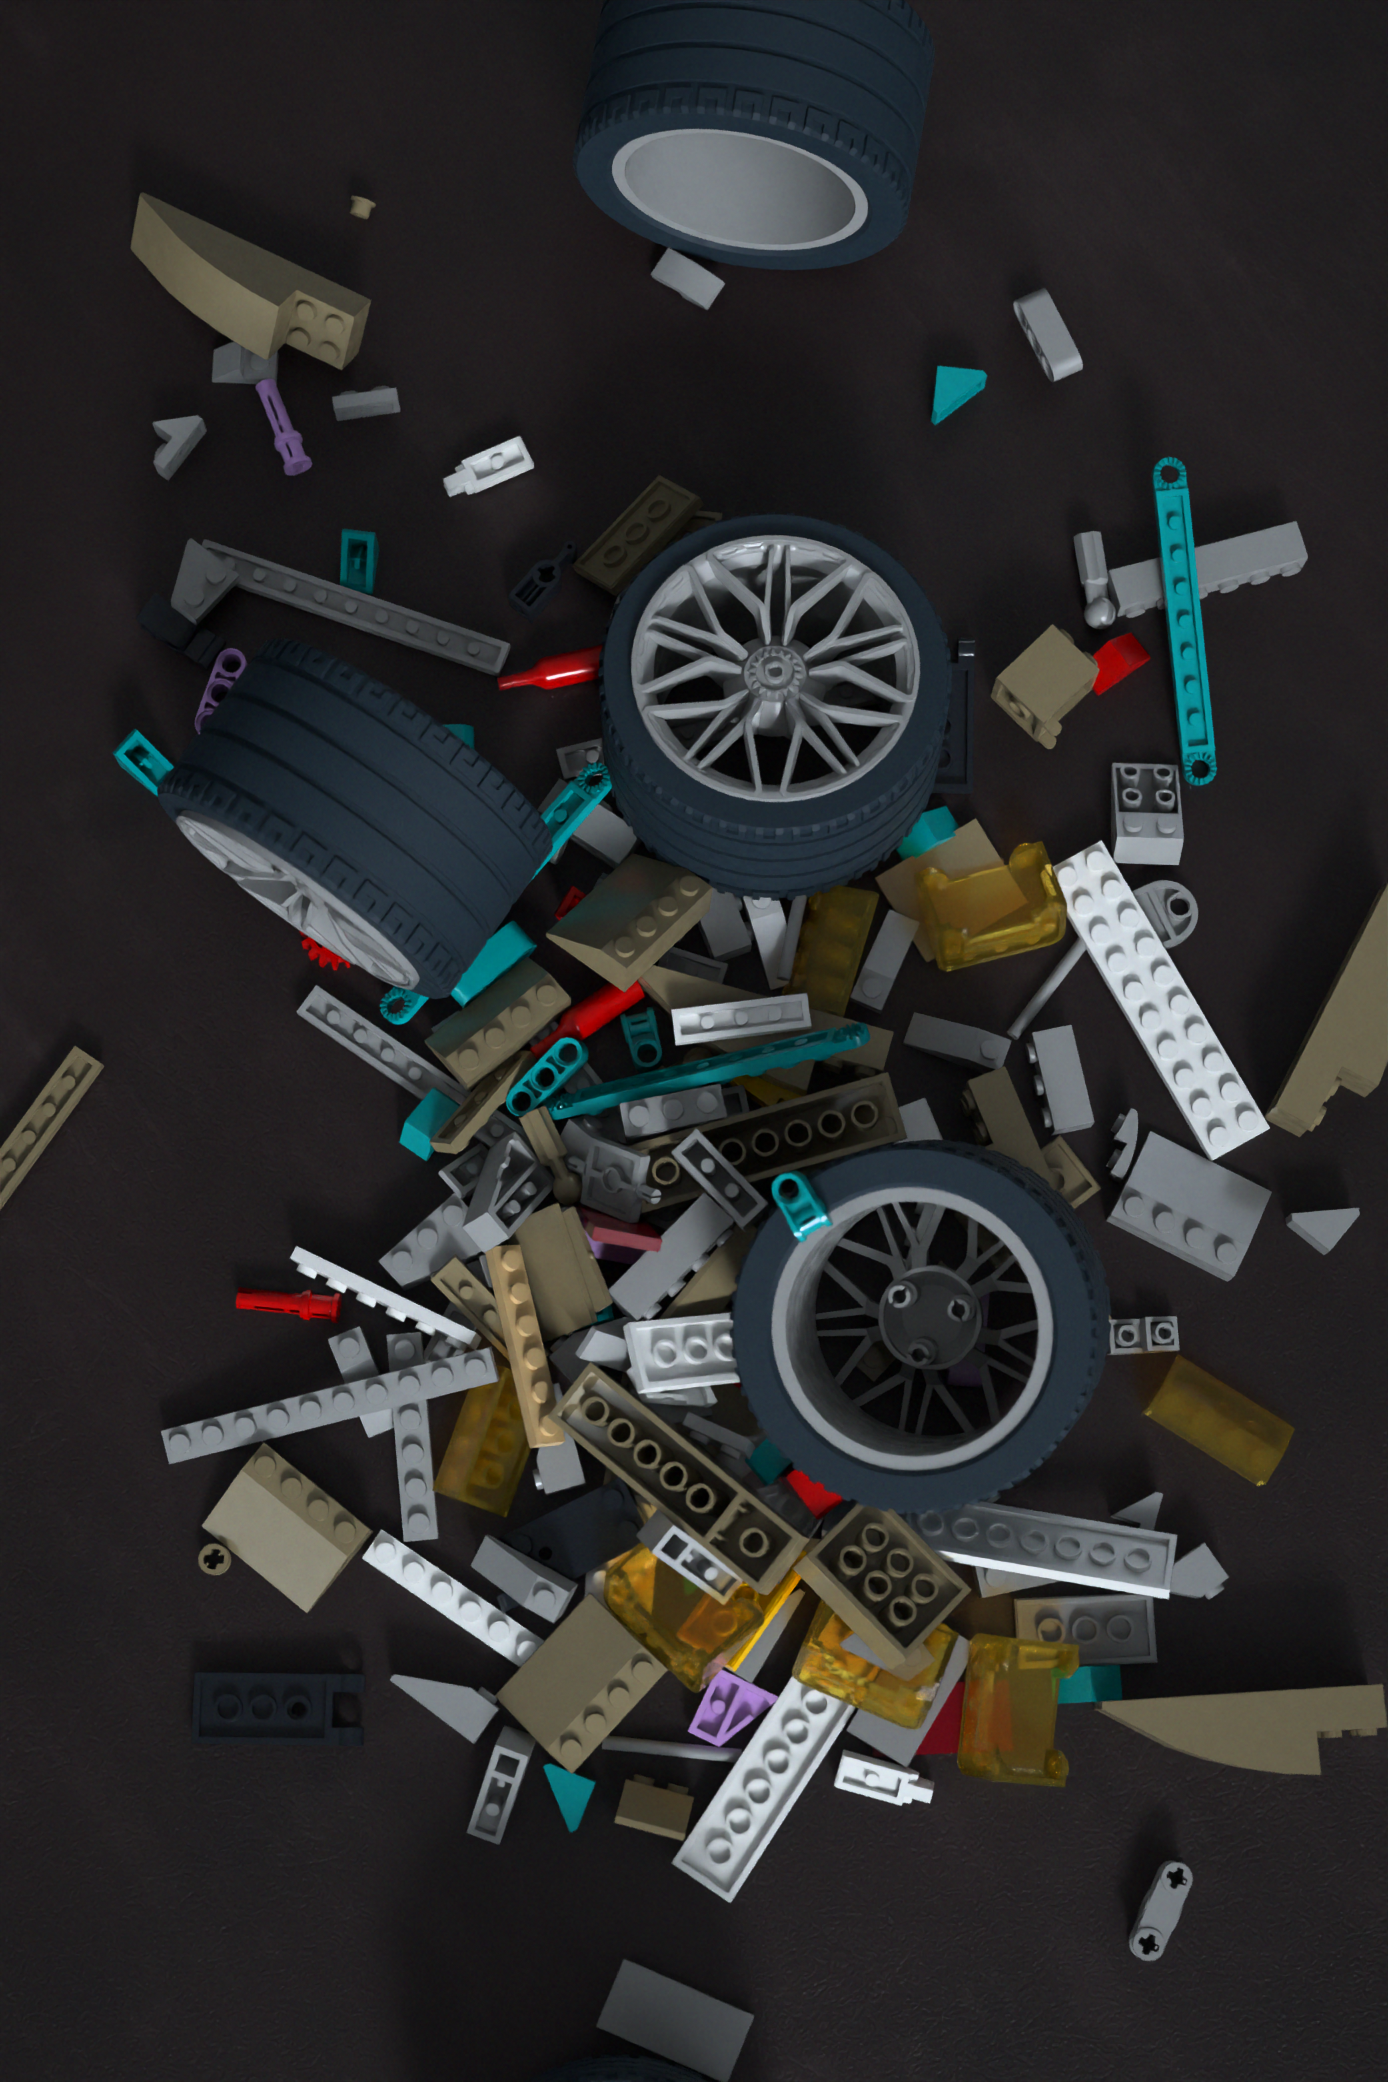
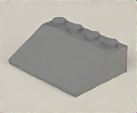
(1189, 1207)
(682, 1249)

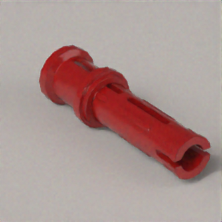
(304, 1304)

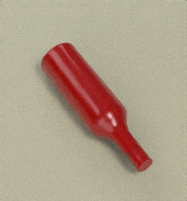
(557, 670)
(591, 1015)

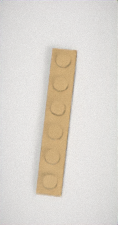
(524, 1345)

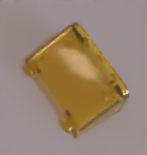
(993, 909)
(677, 1618)
(860, 1684)
(1014, 1709)

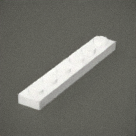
(397, 1306)
(452, 1598)

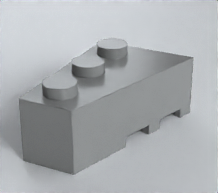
(506, 1192)
(431, 1245)

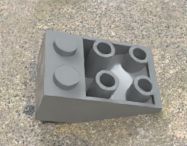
(1146, 814)

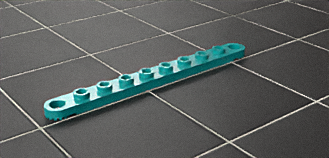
(1184, 621)
(562, 820)
(716, 1069)

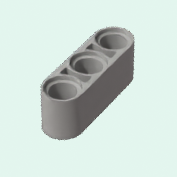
(1048, 335)

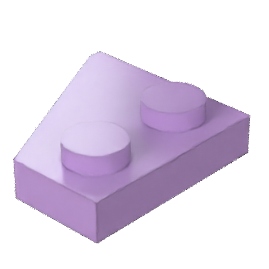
(728, 1708)

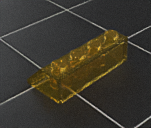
(831, 947)
(1219, 1421)
(486, 1448)

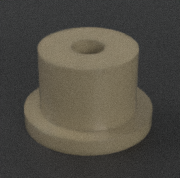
(361, 207)

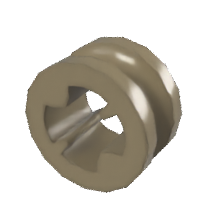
(209, 1550)

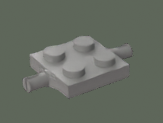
(614, 1179)

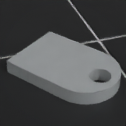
(1155, 903)

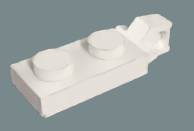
(489, 468)
(881, 1779)

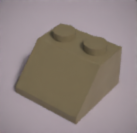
(655, 1808)

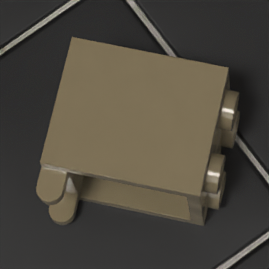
(1045, 684)

